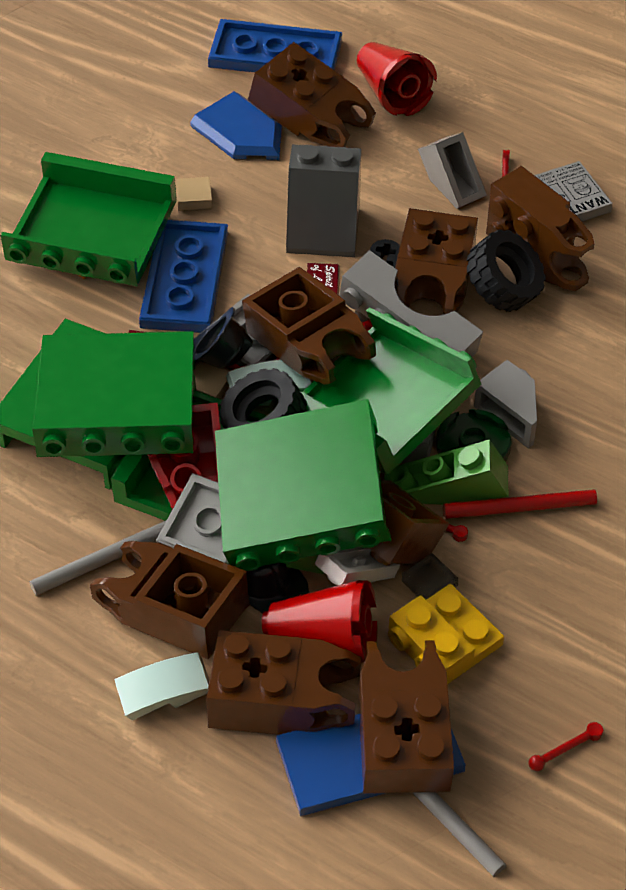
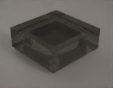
(428, 577)

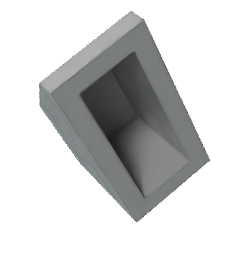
(453, 169)
(511, 397)

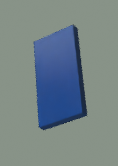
(252, 44)
(184, 277)
(327, 766)

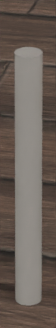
(91, 561)
(462, 832)

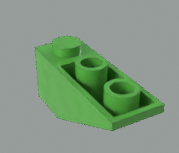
(455, 475)

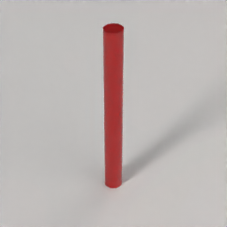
(519, 504)

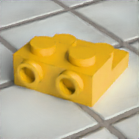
(456, 626)

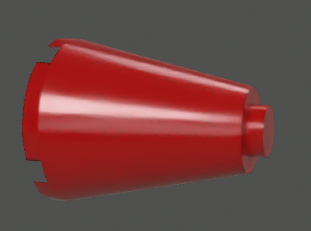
(397, 77)
(332, 614)

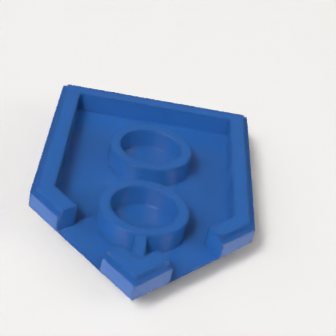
(239, 128)

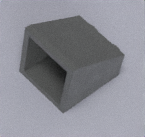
(323, 200)

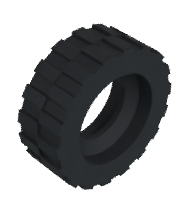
(490, 280)
(257, 389)

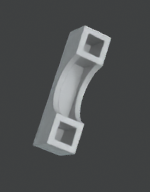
(373, 285)

